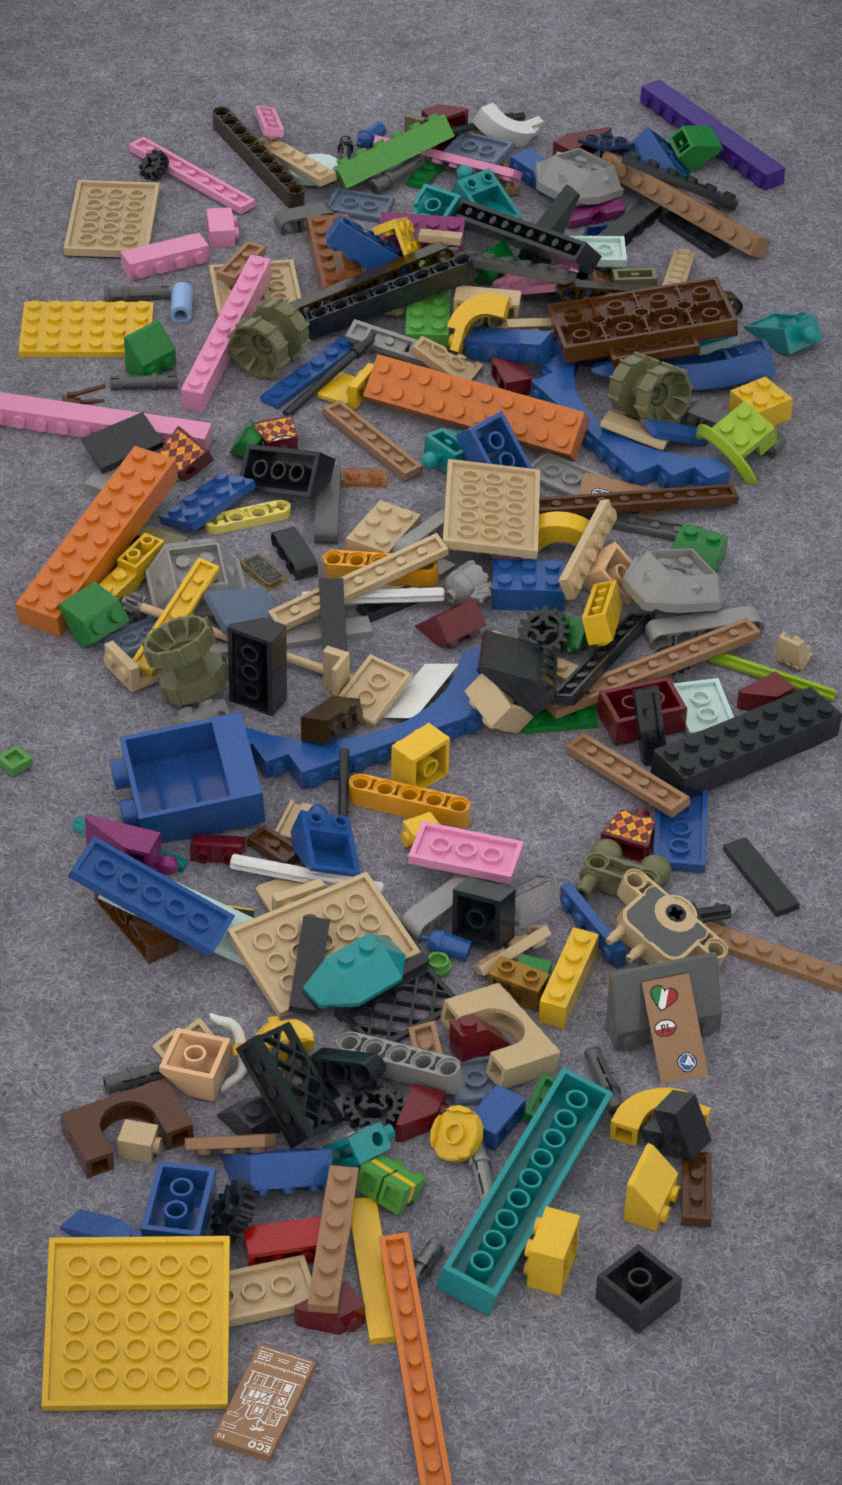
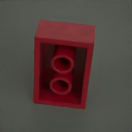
(618, 713)

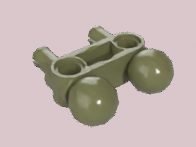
(605, 869)

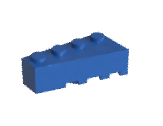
(360, 245)

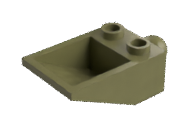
(633, 275)

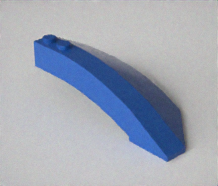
(720, 368)

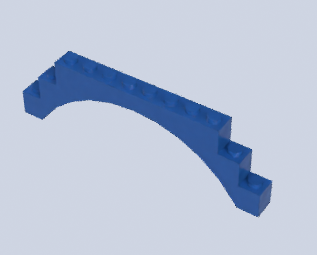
(628, 459)
(318, 763)

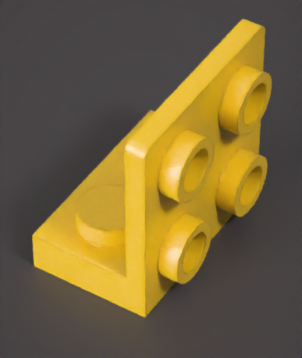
(403, 229)
(347, 388)

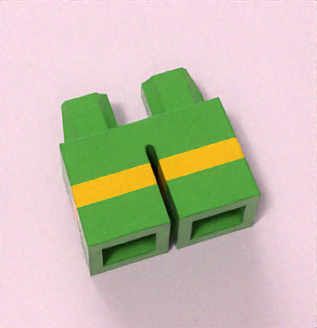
(390, 1183)

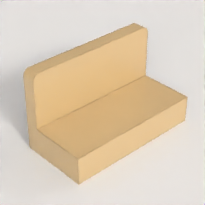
(335, 669)

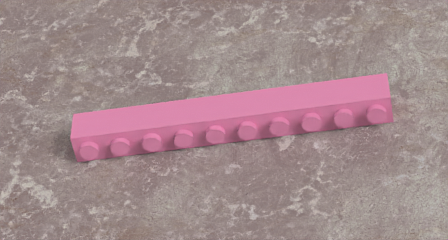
(215, 353)
(83, 419)

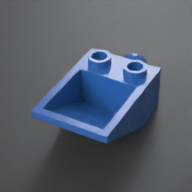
(325, 842)

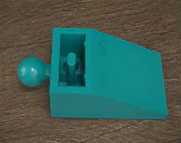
(484, 190)
(787, 331)
(440, 447)

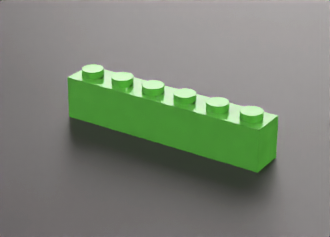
(394, 151)

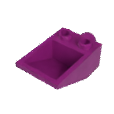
(132, 840)

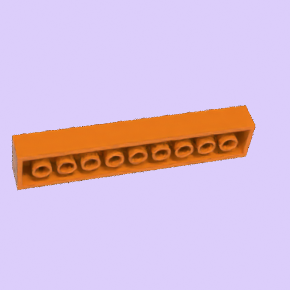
(467, 402)
(98, 537)

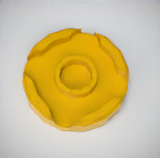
(456, 1134)

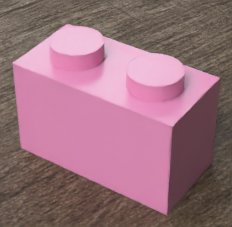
(222, 227)

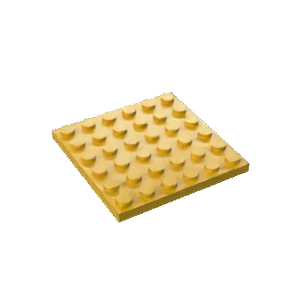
(137, 1323)

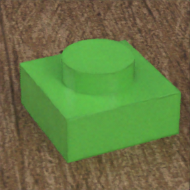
(15, 760)

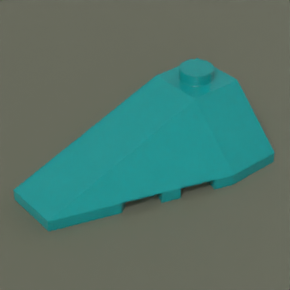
(435, 201)

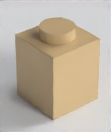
(139, 1141)

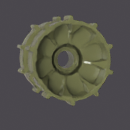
(269, 338)
(649, 389)
(185, 657)

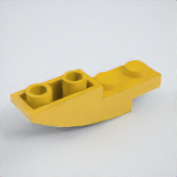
(132, 566)

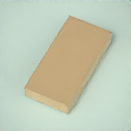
(435, 236)

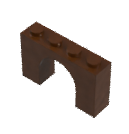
(150, 1102)

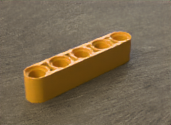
(342, 562)
(408, 800)

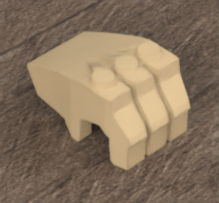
(793, 651)

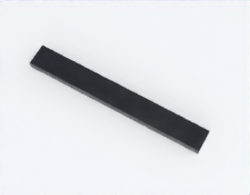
(600, 660)

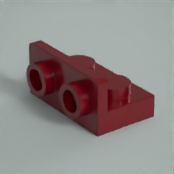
(216, 848)

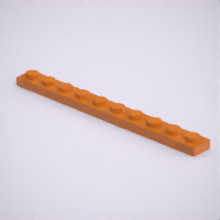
(414, 1360)

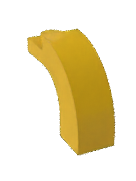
(473, 309)
(560, 528)
(637, 1111)

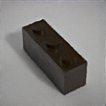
(330, 719)

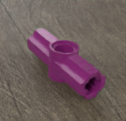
(596, 213)

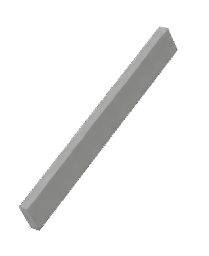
(311, 634)

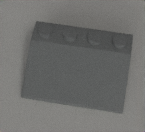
(626, 1006)

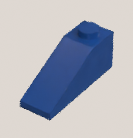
(92, 1224)

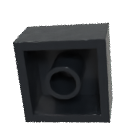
(484, 912)
(638, 1288)

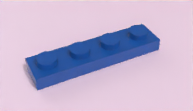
(586, 918)

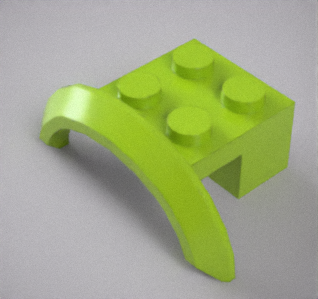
(739, 435)

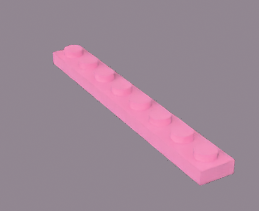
(455, 161)
(197, 177)

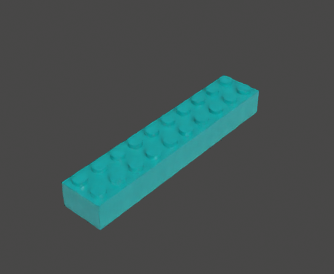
(522, 1190)

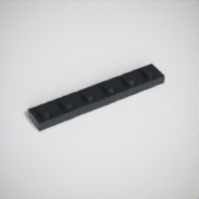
(688, 183)

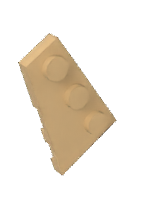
(439, 359)
(534, 939)

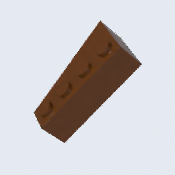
(145, 937)

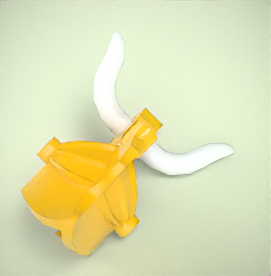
(302, 1030)

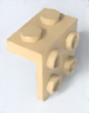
(126, 669)
(283, 892)

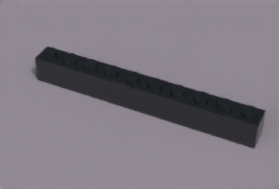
(528, 236)

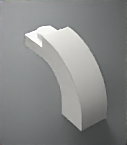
(497, 125)

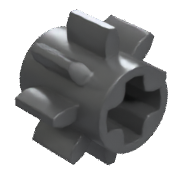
(132, 606)

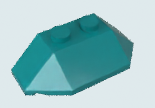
(356, 973)

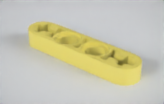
(247, 518)

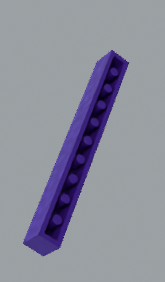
(736, 150)

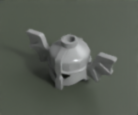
(466, 584)

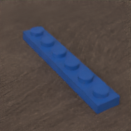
(306, 374)

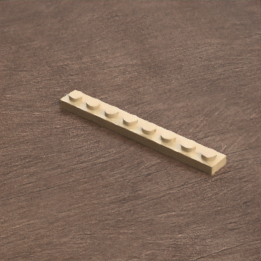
(364, 579)

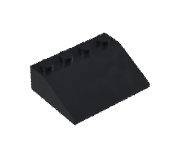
(519, 669)

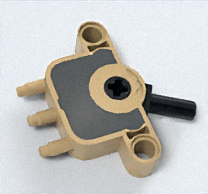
(664, 925)

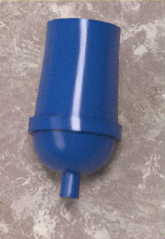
(366, 136)
(448, 943)

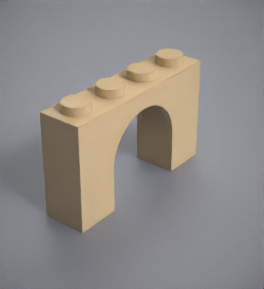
(516, 1063)

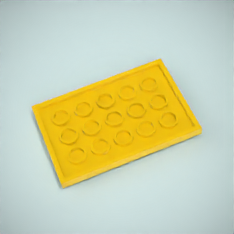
(80, 327)

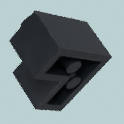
(677, 1126)

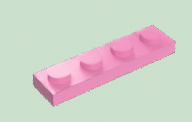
(269, 122)

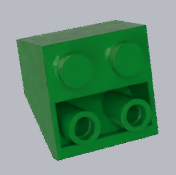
(695, 145)

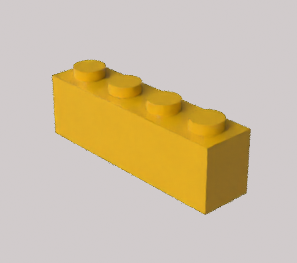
(602, 613)
(568, 978)

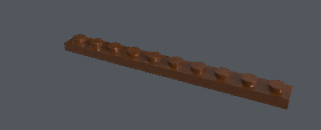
(643, 499)

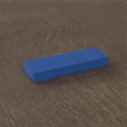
(673, 432)

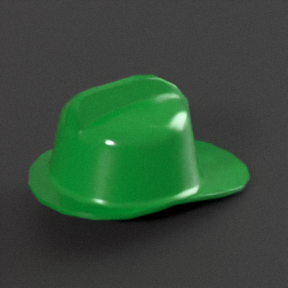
(246, 436)

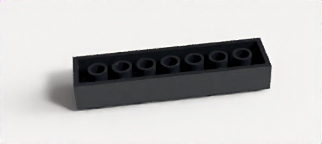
(747, 742)

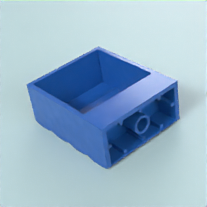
(190, 779)

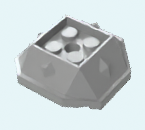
(583, 171)
(175, 562)
(673, 582)

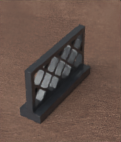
(414, 970)
(278, 1091)

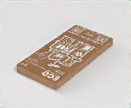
(264, 1403)

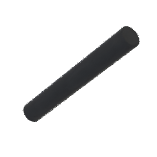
(343, 792)

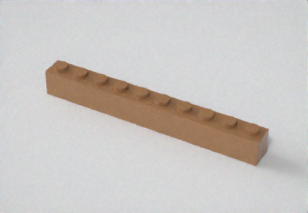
(690, 208)

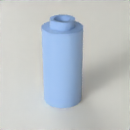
(181, 303)

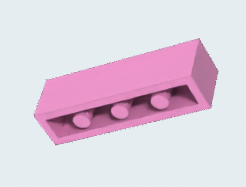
(164, 256)

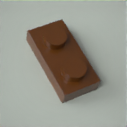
(272, 845)

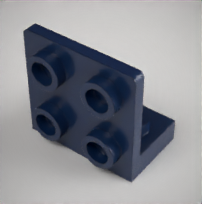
(608, 142)

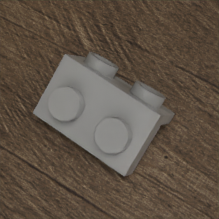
(207, 709)

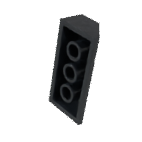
(287, 470)
(258, 664)

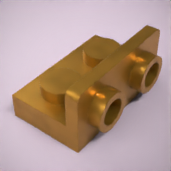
(520, 981)

